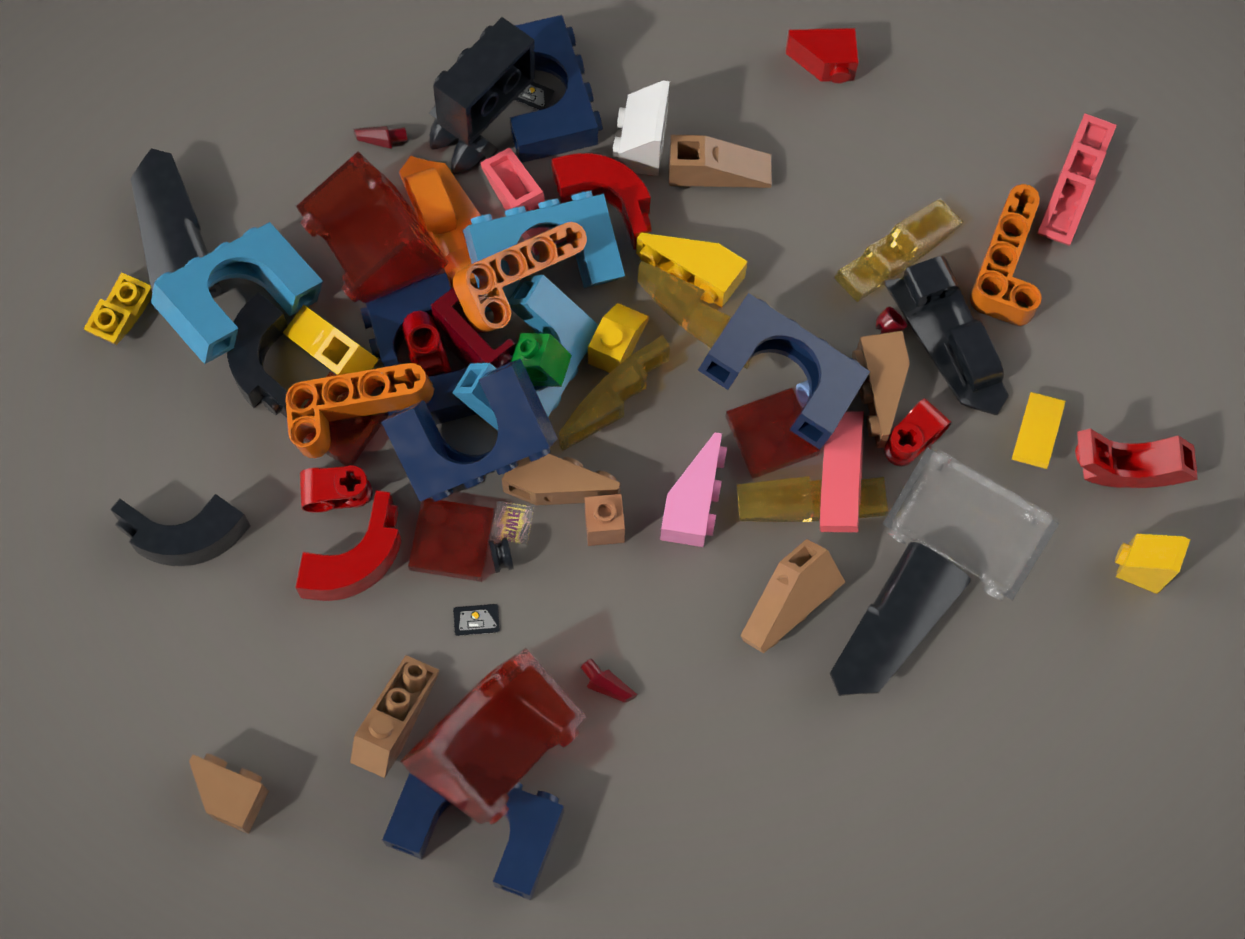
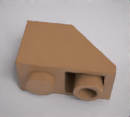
(226, 794)

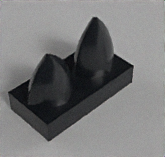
(463, 156)

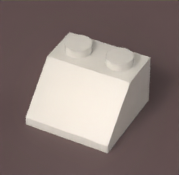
(643, 129)

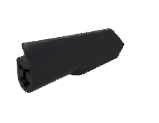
(166, 217)
(950, 334)
(898, 620)

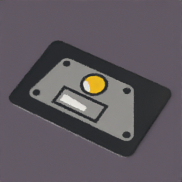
(536, 96)
(476, 619)

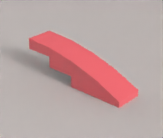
(1076, 179)
(842, 475)

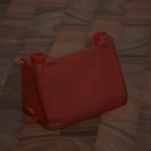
(370, 231)
(495, 737)

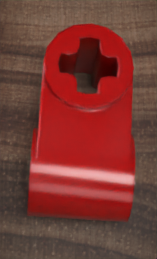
(427, 349)
(918, 431)
(328, 488)

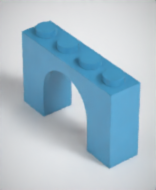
(256, 256)
(598, 260)
(546, 312)

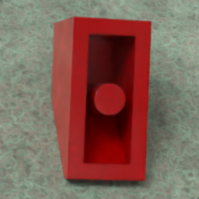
(825, 52)

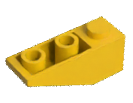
(697, 262)
(328, 343)

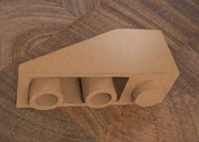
(716, 163)
(888, 365)
(557, 481)
(794, 591)
(393, 717)

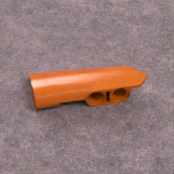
(441, 209)

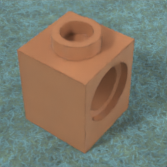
(604, 520)

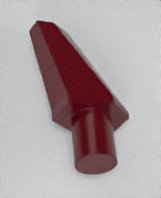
(381, 136)
(606, 682)

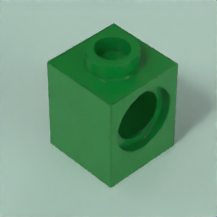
(542, 358)

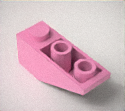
(689, 500)

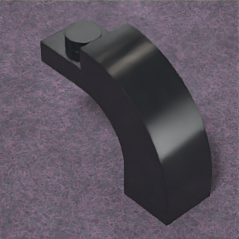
(258, 328)
(185, 544)

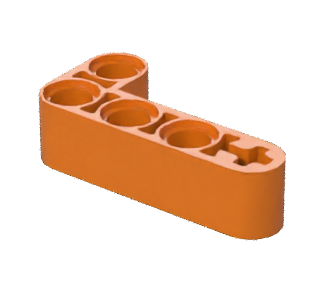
(1008, 250)
(521, 265)
(360, 385)

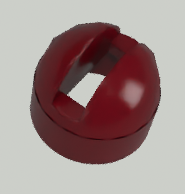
(890, 321)

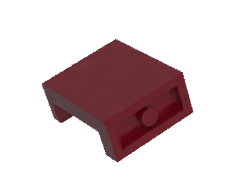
(462, 338)

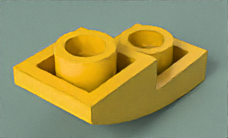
(121, 310)
(1038, 430)

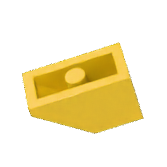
(616, 337)
(1151, 560)

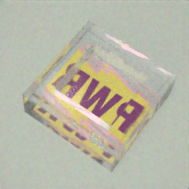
(512, 522)

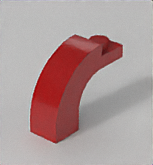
(609, 177)
(1135, 464)
(359, 568)

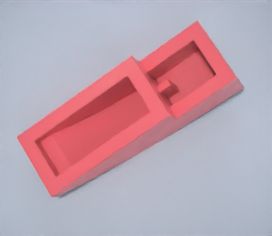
(514, 186)

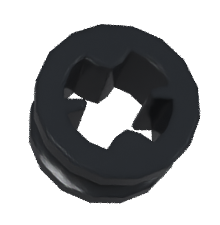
(501, 554)

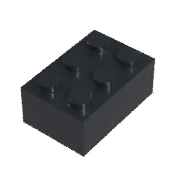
(484, 80)

